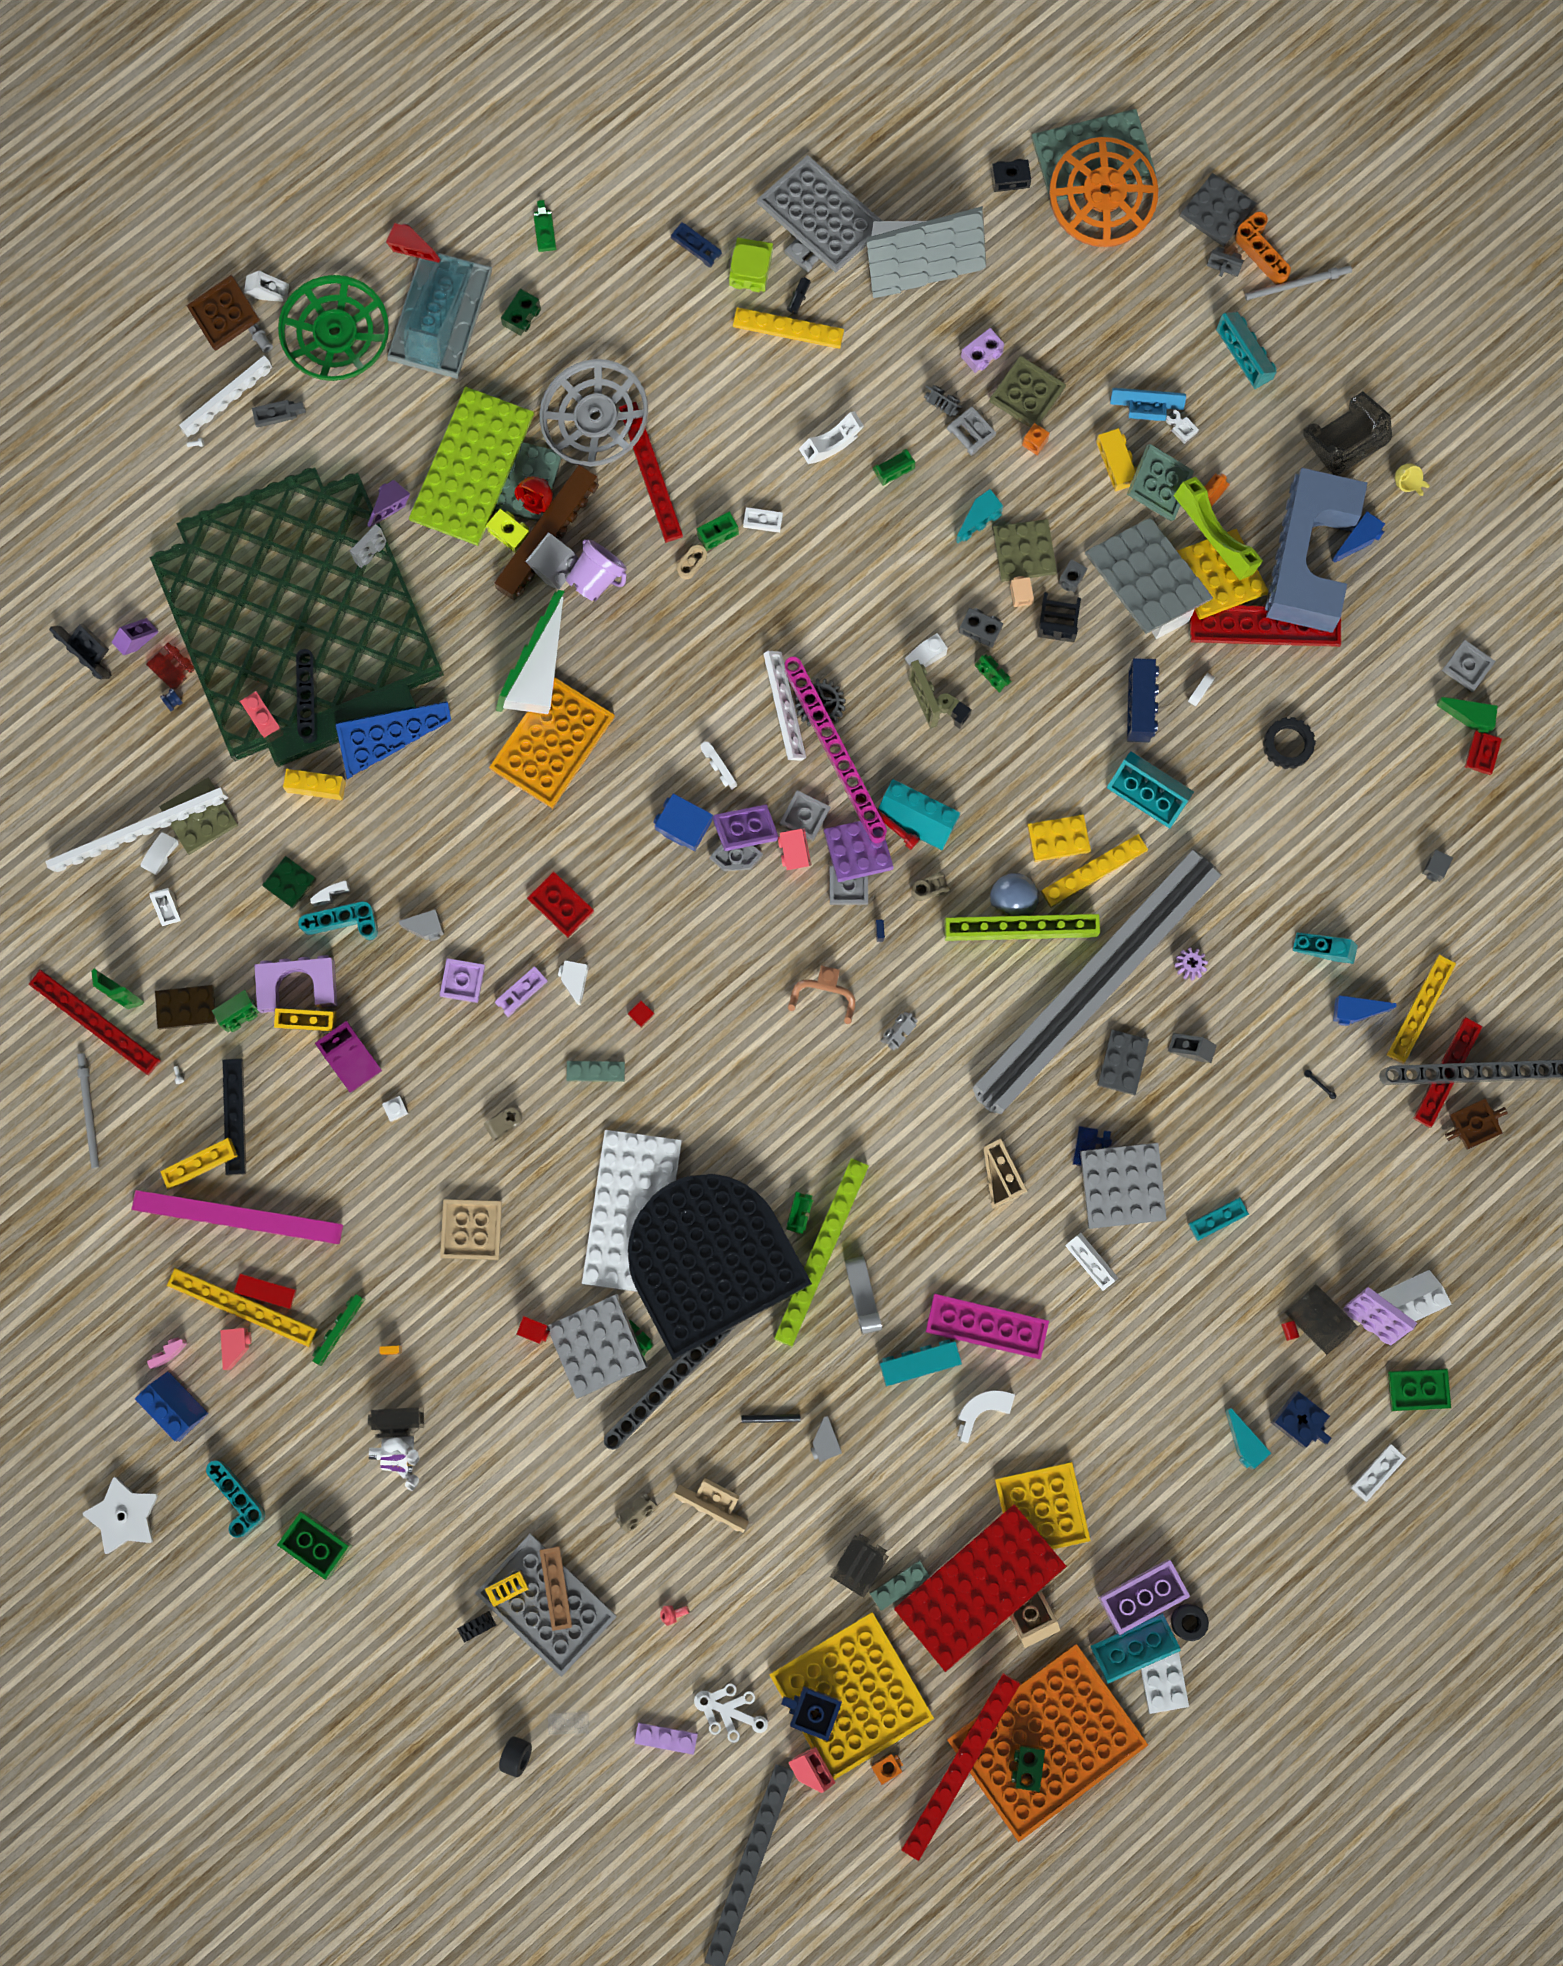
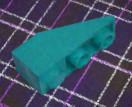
(984, 509)
(1326, 947)

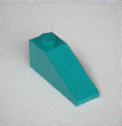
(1247, 1444)

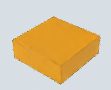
(390, 1350)

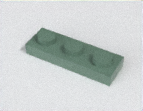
(595, 1071)
(899, 1585)

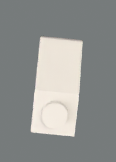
(266, 287)
(928, 651)
(574, 978)

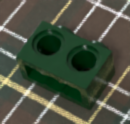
(517, 311)
(1034, 1768)

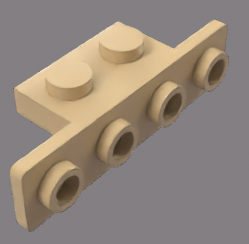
(715, 1502)

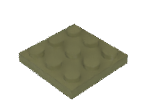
(1027, 392)
(1024, 550)
(924, 693)
(200, 827)

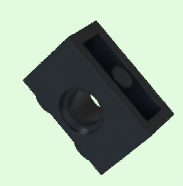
(1004, 182)

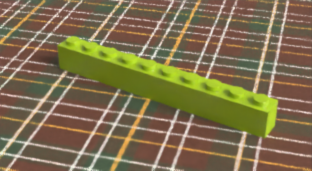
(822, 1251)

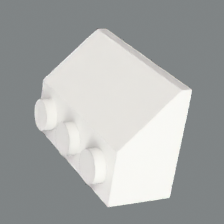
(1418, 1296)

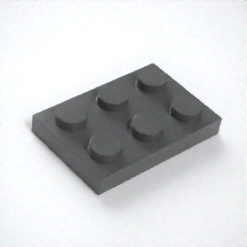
(1123, 1062)

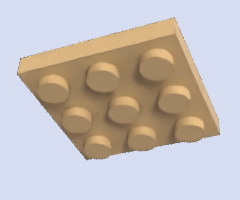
(471, 1229)

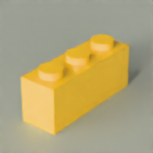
(1116, 458)
(314, 784)
(305, 1019)

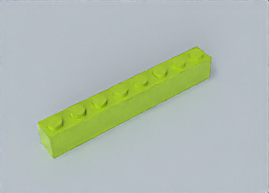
(1022, 927)

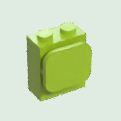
(750, 264)

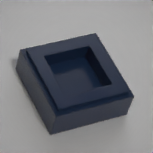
(880, 934)

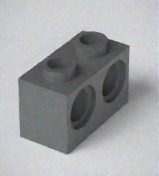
(979, 631)

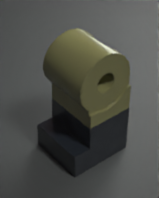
(955, 709)

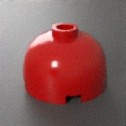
(535, 494)

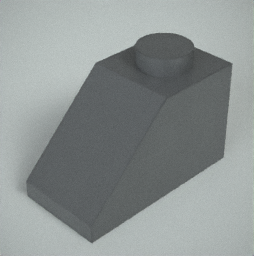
(1192, 1047)

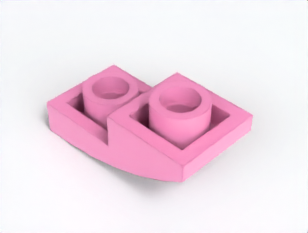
(171, 1350)

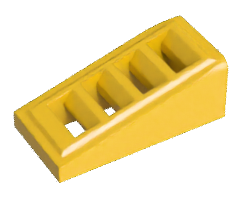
(521, 1579)

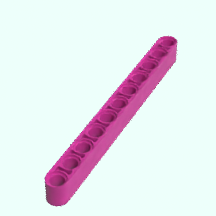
(834, 740)
(237, 1217)

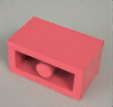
(259, 714)
(795, 849)

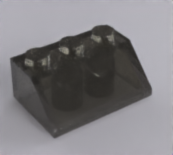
(1321, 1319)

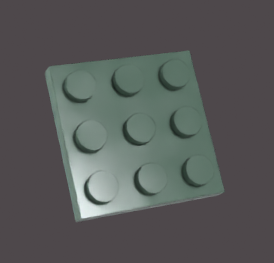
(1157, 482)

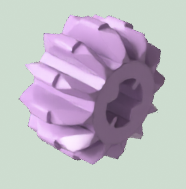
(1195, 959)

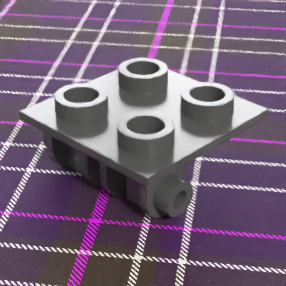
(936, 393)

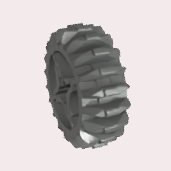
(838, 701)

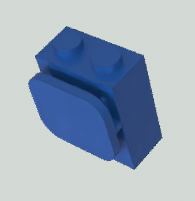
(683, 822)

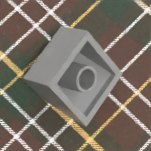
(552, 561)

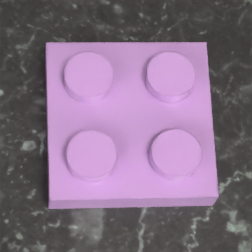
(462, 980)

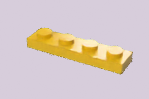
(199, 1163)

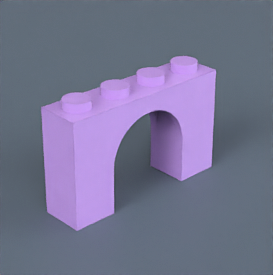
(270, 975)

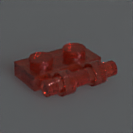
(166, 671)

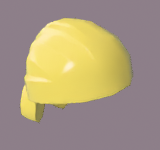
(1410, 478)

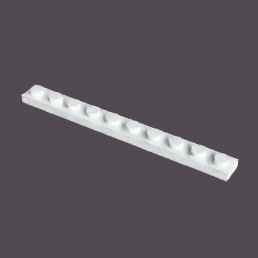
(143, 827)

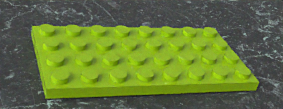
(471, 466)

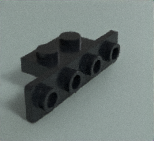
(85, 647)

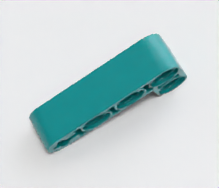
(336, 921)
(232, 1495)

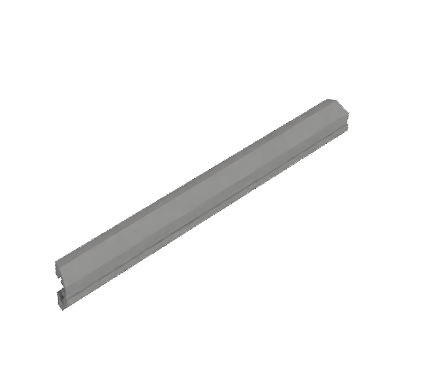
(1095, 982)

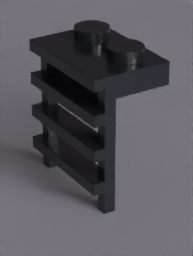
(1056, 630)

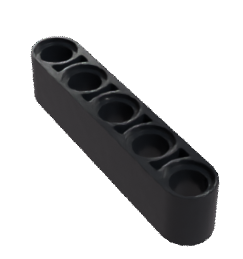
(304, 687)

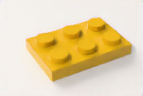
(1059, 838)

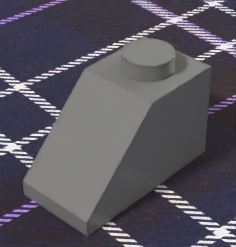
(424, 925)
(825, 1442)

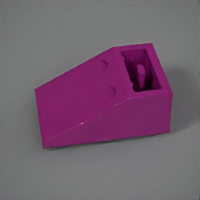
(348, 1056)

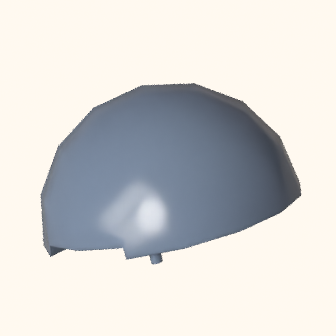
(1015, 895)

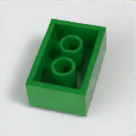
(314, 1545)

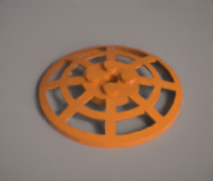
(1099, 201)

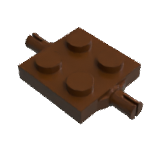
(1476, 1124)

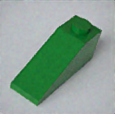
(1472, 714)

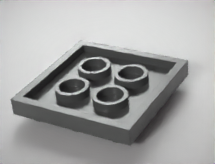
(1218, 209)

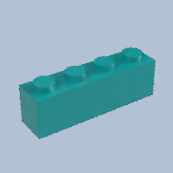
(919, 1364)

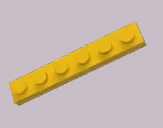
(788, 328)
(1094, 870)
(1421, 1009)

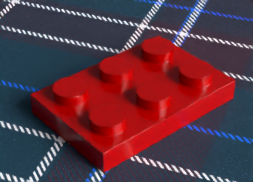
(560, 904)

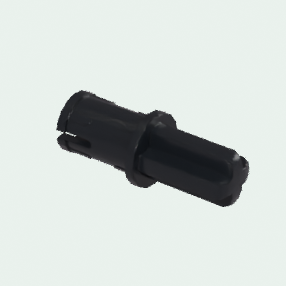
(799, 295)

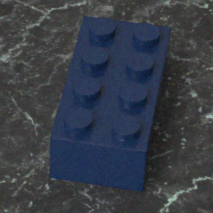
(1141, 700)

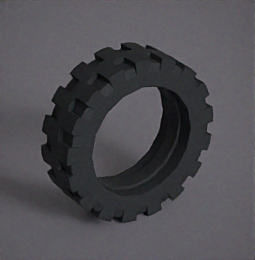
(1302, 729)

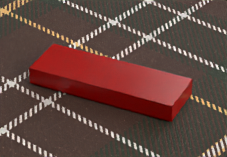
(265, 1291)

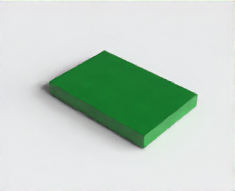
(1419, 1389)

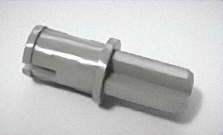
(259, 336)

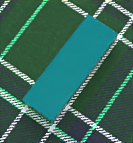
(1218, 1219)

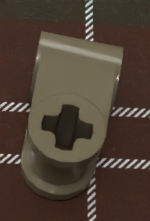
(933, 887)
(499, 1124)

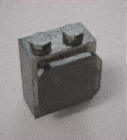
(396, 1421)
(859, 1565)

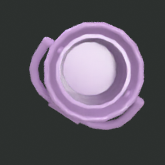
(596, 571)

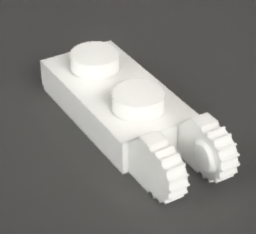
(718, 764)

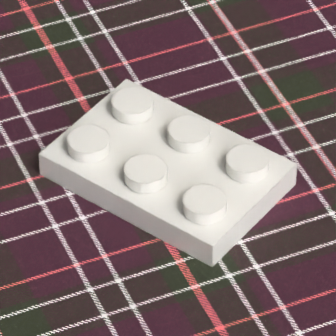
(1165, 1685)

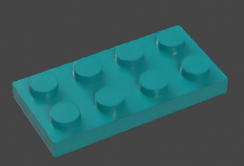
(1135, 1648)

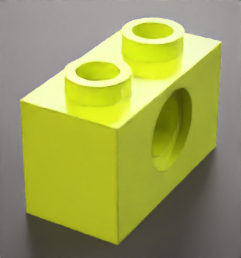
(498, 525)

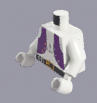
(399, 1456)

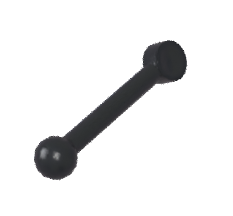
(1308, 1074)

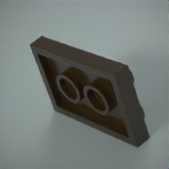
(185, 1007)

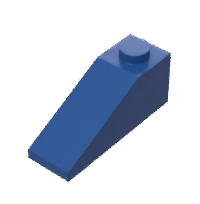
(1362, 536)
(1352, 1010)

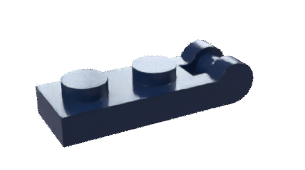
(696, 244)

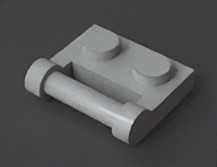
(797, 252)
(976, 426)

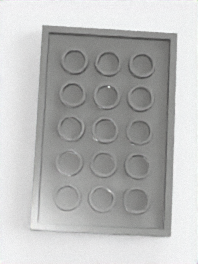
(820, 213)
(529, 1611)

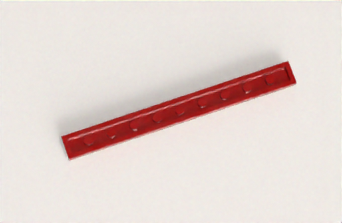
(960, 1766)

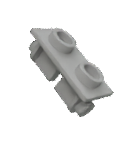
(905, 1024)

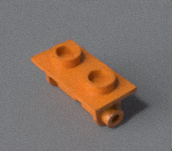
(1216, 487)

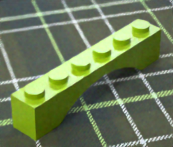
(1195, 501)

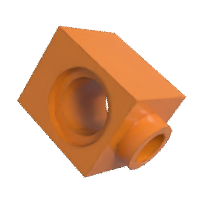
(1035, 439)
(878, 1765)

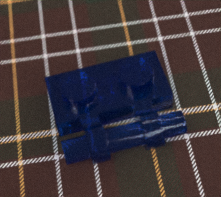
(1087, 1140)

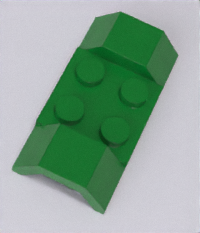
(115, 991)

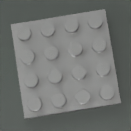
(1123, 1185)
(597, 1346)

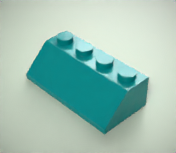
(1245, 349)
(1150, 789)
(919, 814)

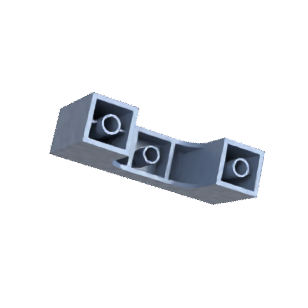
(1295, 591)

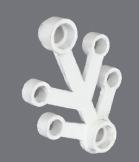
(727, 1711)

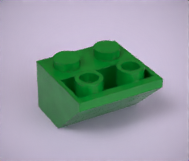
(236, 1011)

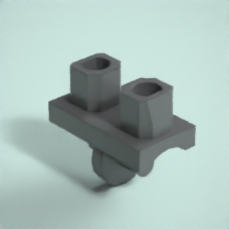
(1225, 262)

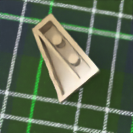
(1002, 1174)

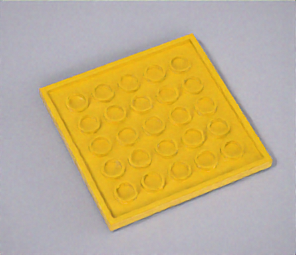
(875, 1692)

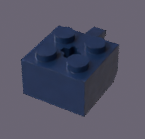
(1313, 1419)
(802, 1717)

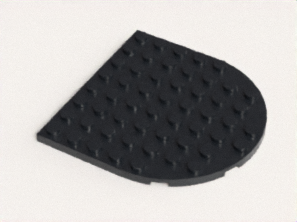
(709, 1259)

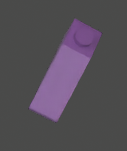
(390, 500)

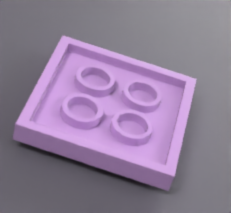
(1379, 1316)

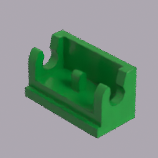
(894, 467)

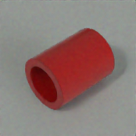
(1290, 1330)

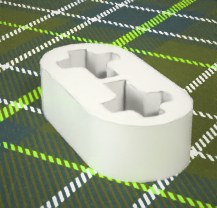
(1201, 689)

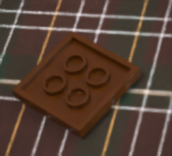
(223, 312)

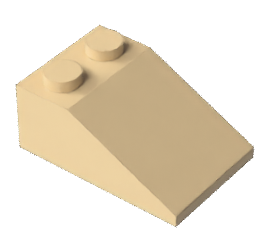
(1034, 1620)

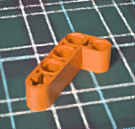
(1278, 269)

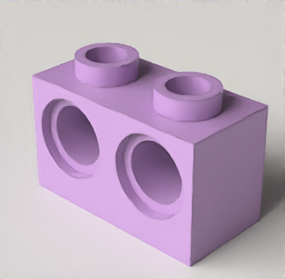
(979, 348)

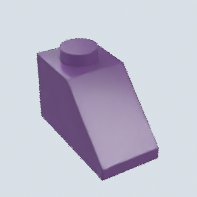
(134, 636)

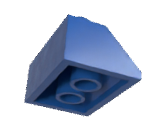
(171, 1406)

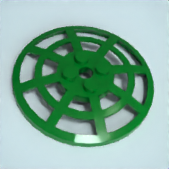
(333, 319)

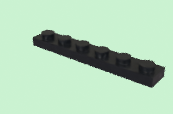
(234, 1114)

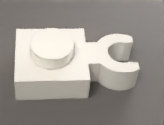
(1184, 428)

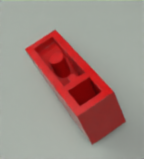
(406, 241)

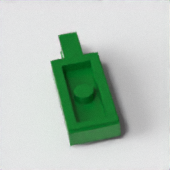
(544, 228)

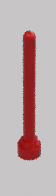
(910, 839)

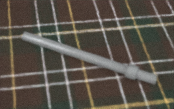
(1331, 274)
(83, 1074)

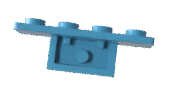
(1148, 404)

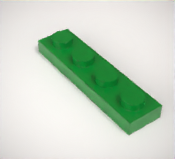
(333, 1336)

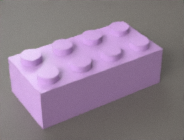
(1143, 1596)

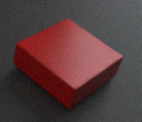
(641, 1014)

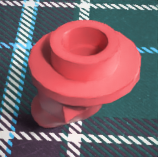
(669, 1615)

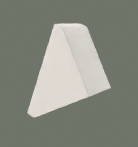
(165, 906)

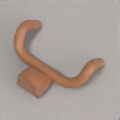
(828, 982)

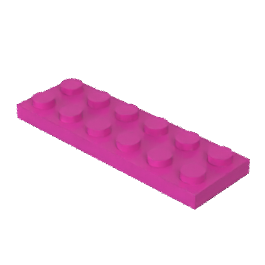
(987, 1326)

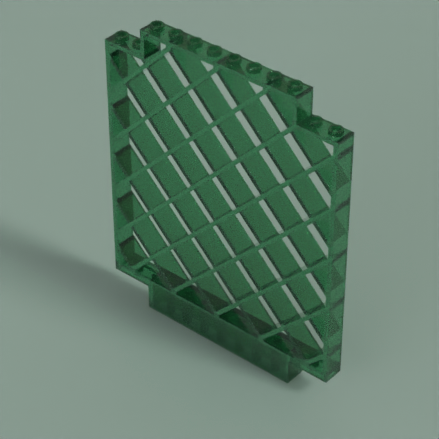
(286, 743)

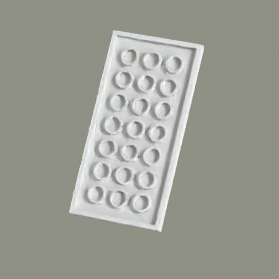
(628, 1176)

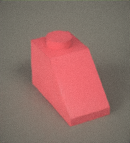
(234, 1345)
(812, 1770)

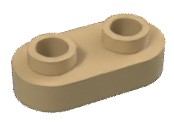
(691, 562)

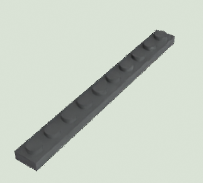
(749, 1866)

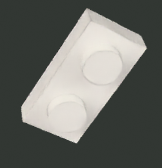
(763, 520)

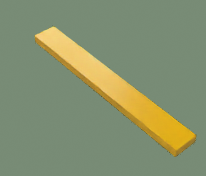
(242, 1307)

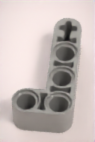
(863, 1295)

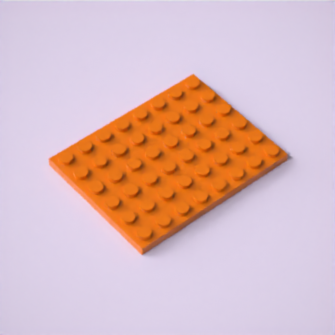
(1076, 1724)

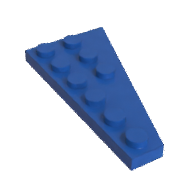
(379, 736)

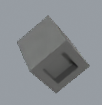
(1075, 569)
(1437, 866)

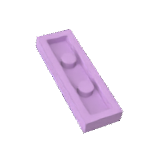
(666, 1738)

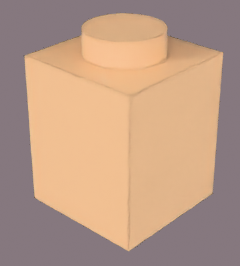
(1021, 591)

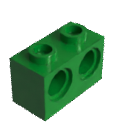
(717, 531)

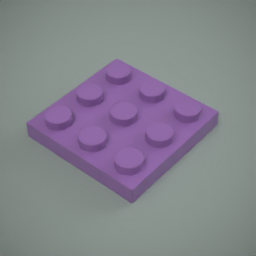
(854, 852)

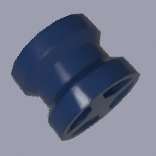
(171, 700)

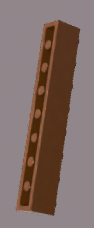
(553, 521)

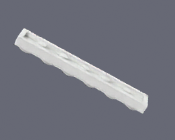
(225, 396)
(784, 705)

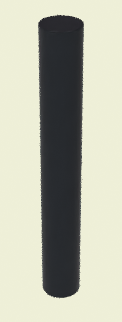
(771, 1418)

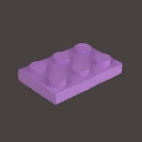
(745, 827)

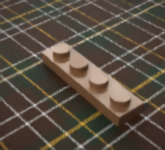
(556, 1588)

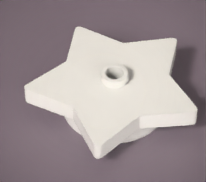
(136, 1511)

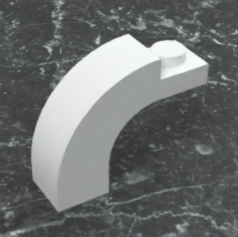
(832, 442)
(990, 1400)

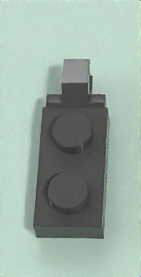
(277, 412)

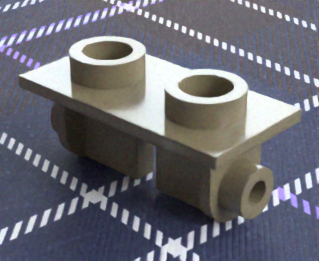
(643, 1508)

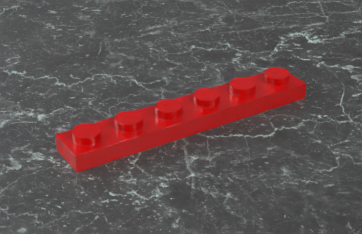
(1456, 1053)

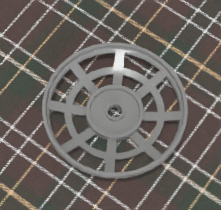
(590, 404)

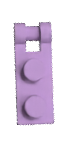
(521, 991)

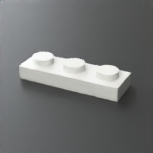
(1091, 1261)
(1378, 1473)

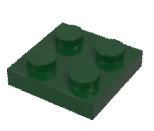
(289, 882)

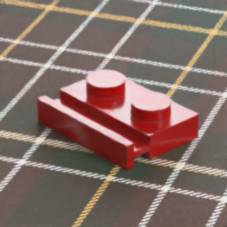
(1483, 752)

